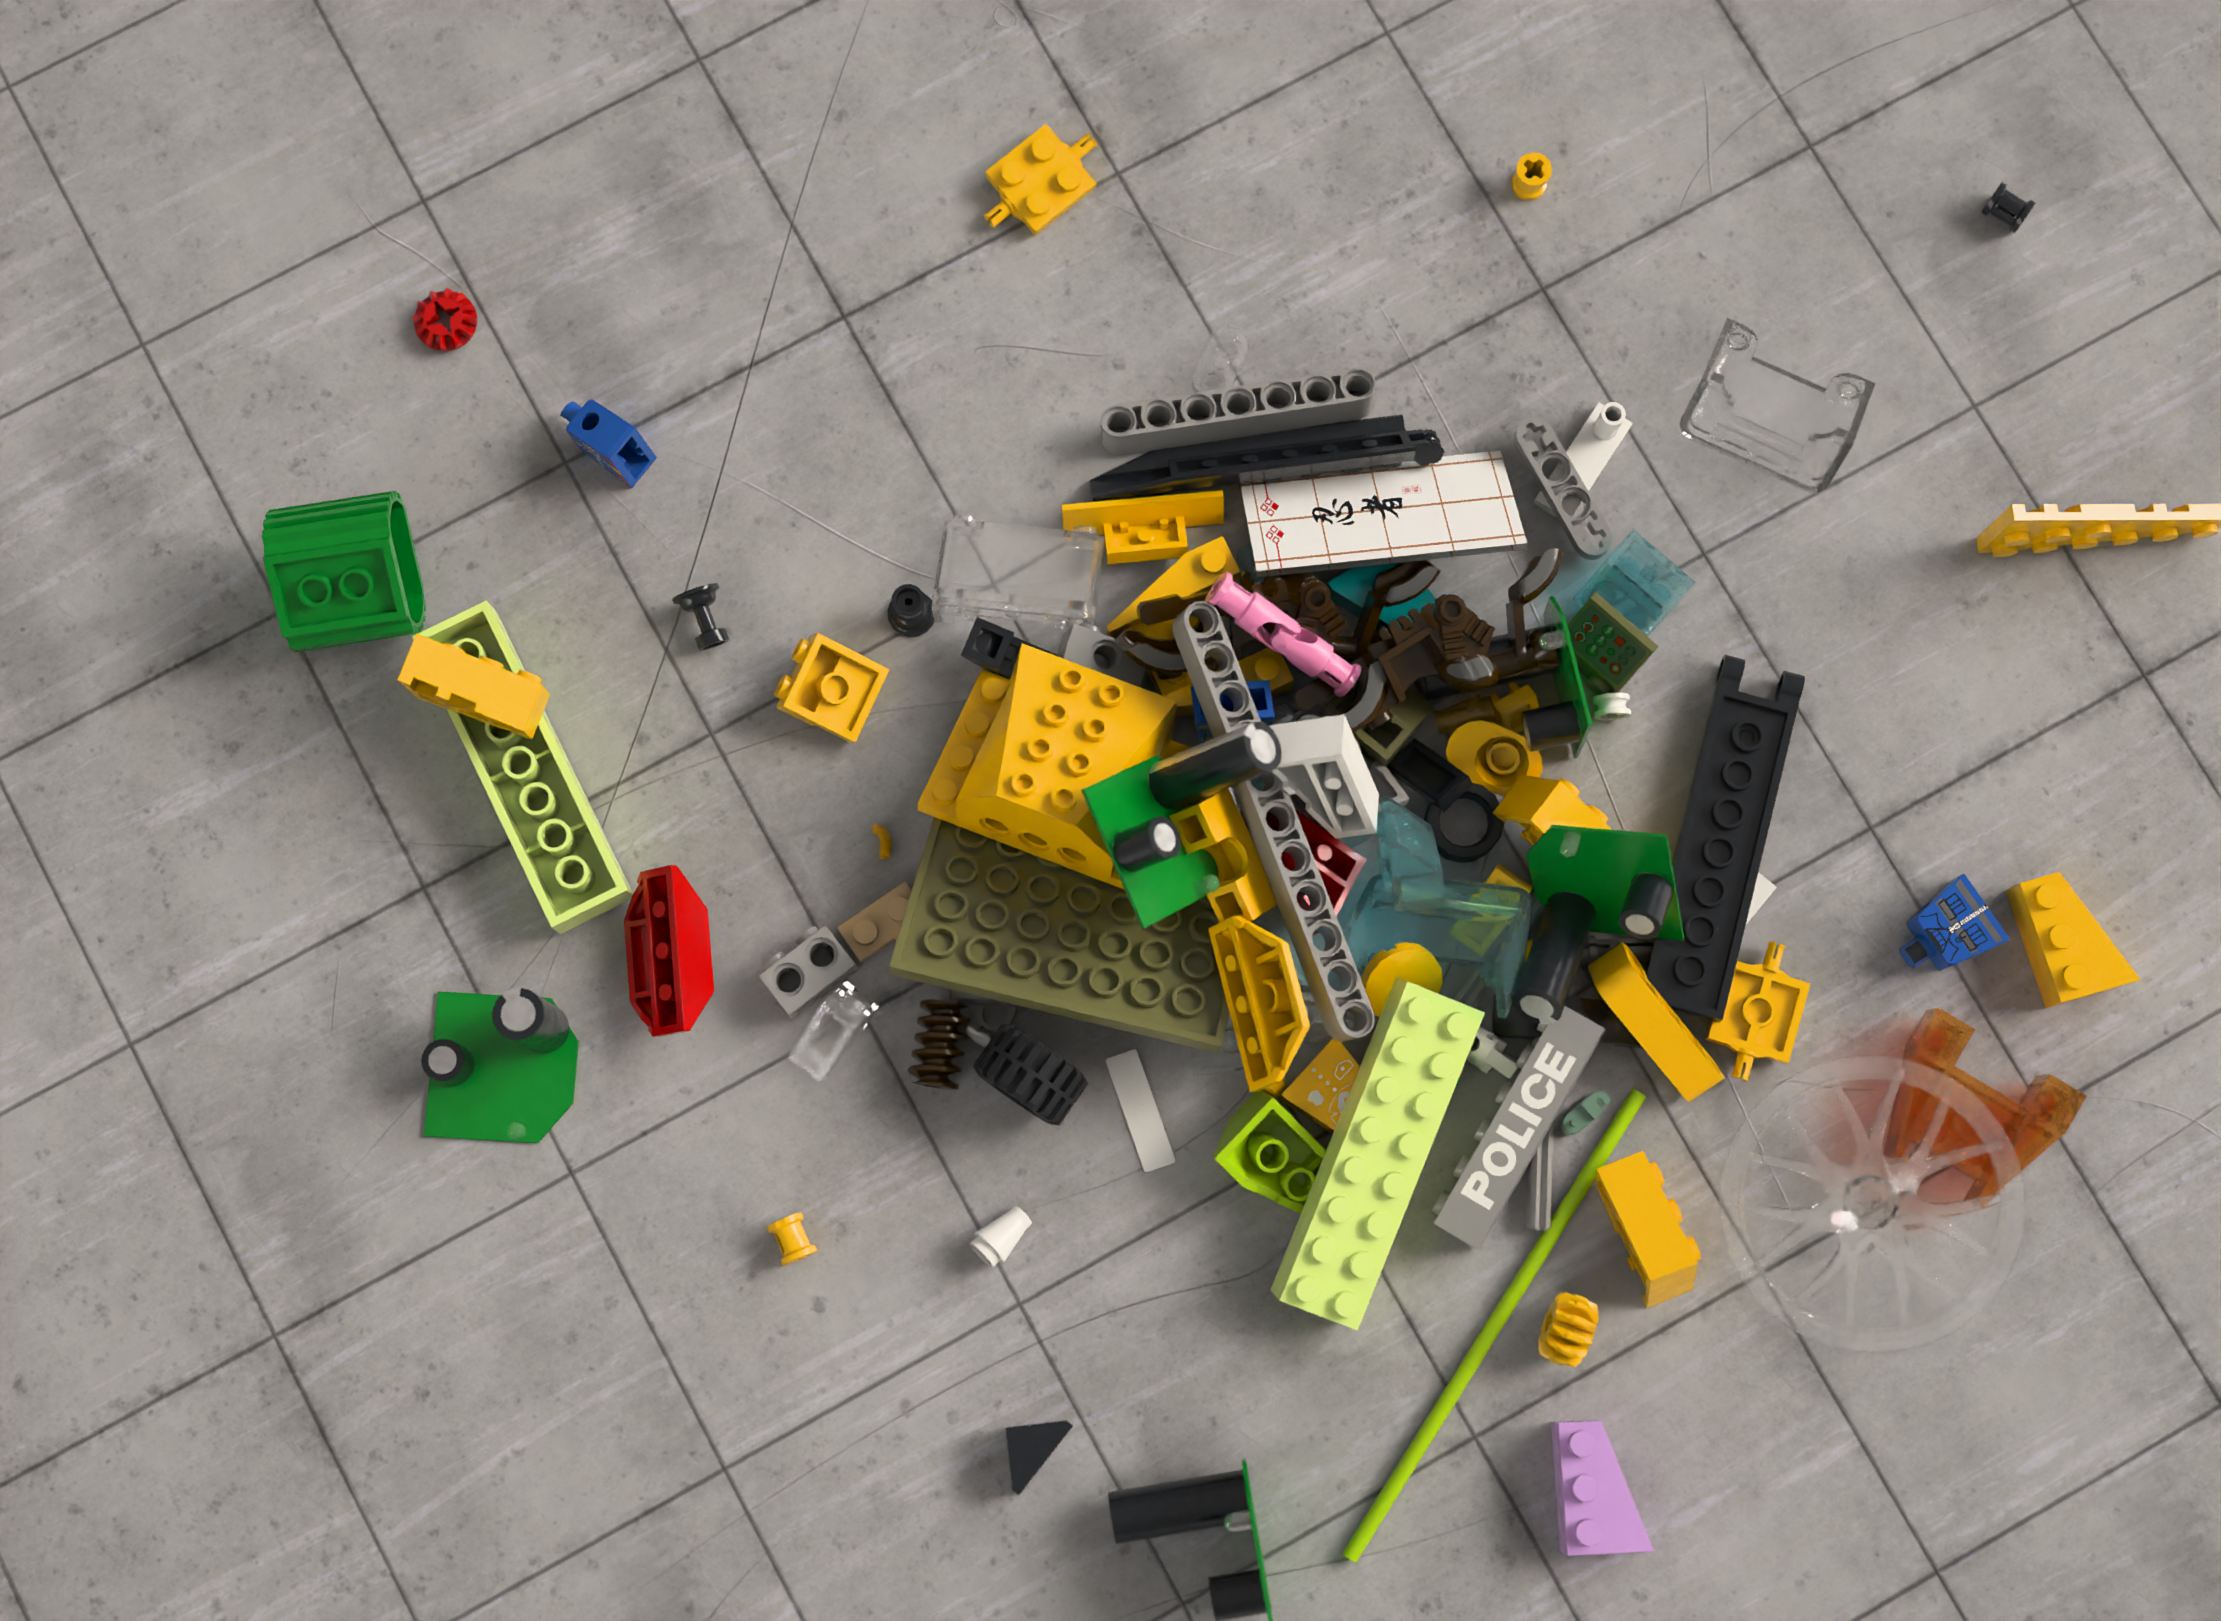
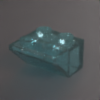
(1638, 583)
(1408, 859)

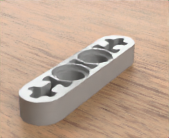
(1568, 485)

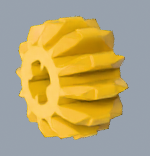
(1568, 1329)

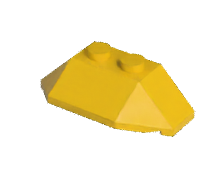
(1260, 997)

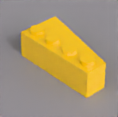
(1546, 802)

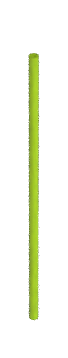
(1493, 1327)

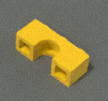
(1220, 829)

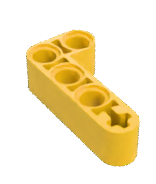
(1653, 1022)

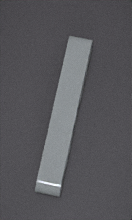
(1252, 398)

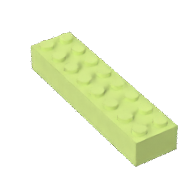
(536, 792)
(1376, 1153)

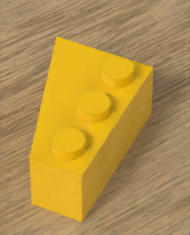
(474, 686)
(2065, 942)
(1648, 1227)

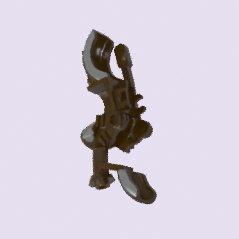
(1295, 594)
(1443, 643)

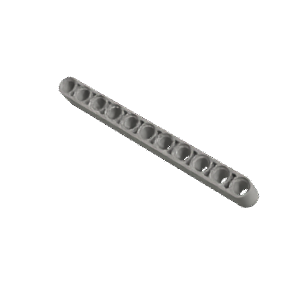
(1271, 843)

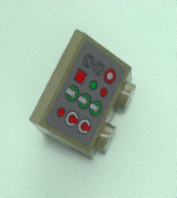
(1607, 646)

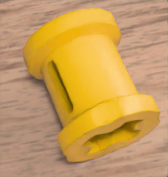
(1530, 165)
(792, 1239)

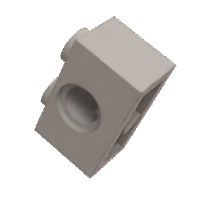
(1085, 640)

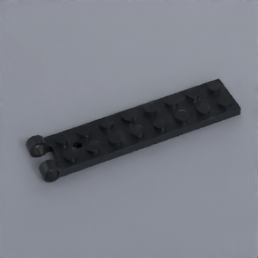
(1723, 840)

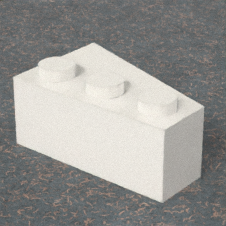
(1328, 774)

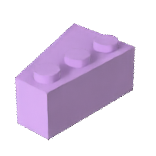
(1592, 1494)

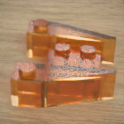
(2030, 1125)

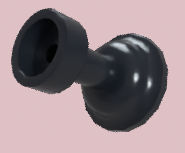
(699, 601)
(910, 611)

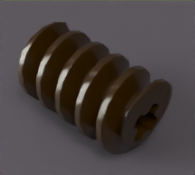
(938, 1044)

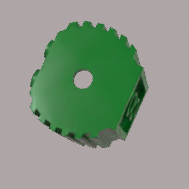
(343, 571)

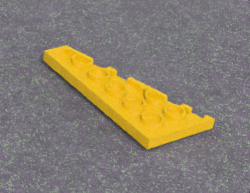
(2093, 523)

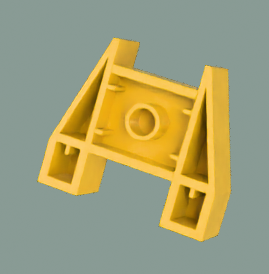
(1192, 575)

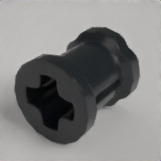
(2008, 207)

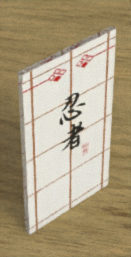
(1382, 515)

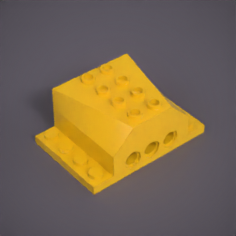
(1033, 747)

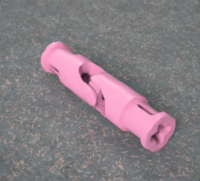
(1298, 644)

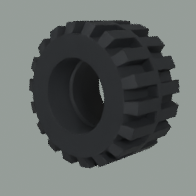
(1030, 1074)

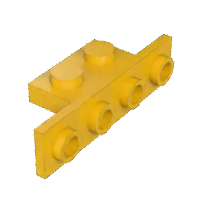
(1146, 525)

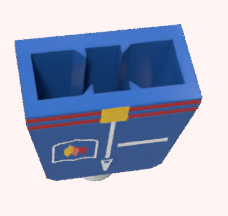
(608, 440)

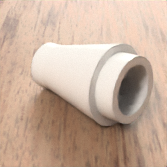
(999, 1237)

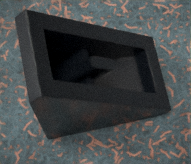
(1030, 1448)

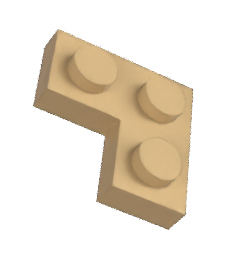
(876, 924)

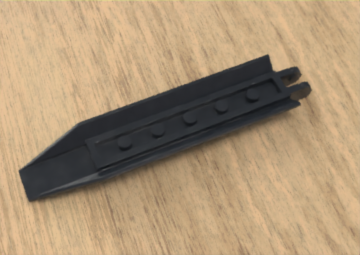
(1272, 456)

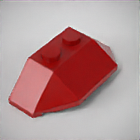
(668, 952)

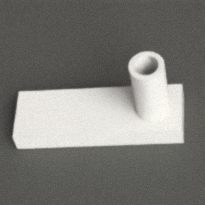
(1591, 451)

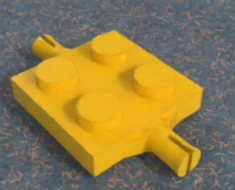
(1040, 179)
(1760, 1013)

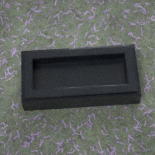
(1429, 775)

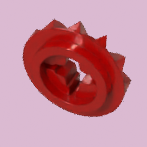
(462, 322)

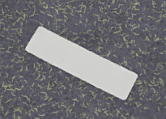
(1140, 1110)

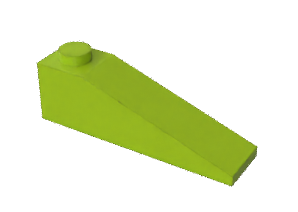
(1270, 1152)

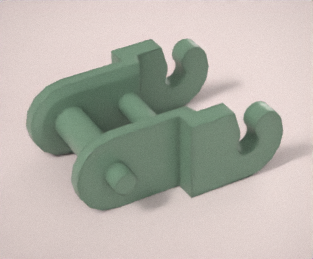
(1584, 1113)

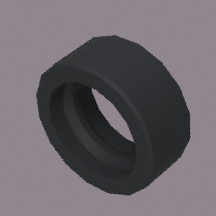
(1469, 853)

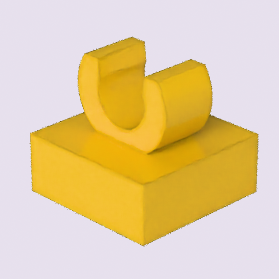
(1509, 708)

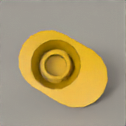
(1492, 755)

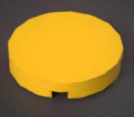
(1406, 962)

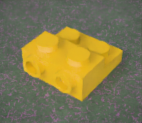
(830, 686)

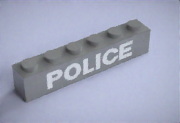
(1517, 1128)

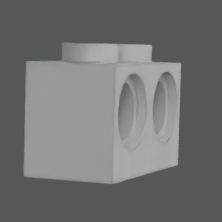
(815, 980)

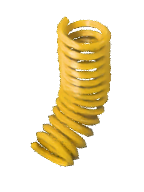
(883, 841)

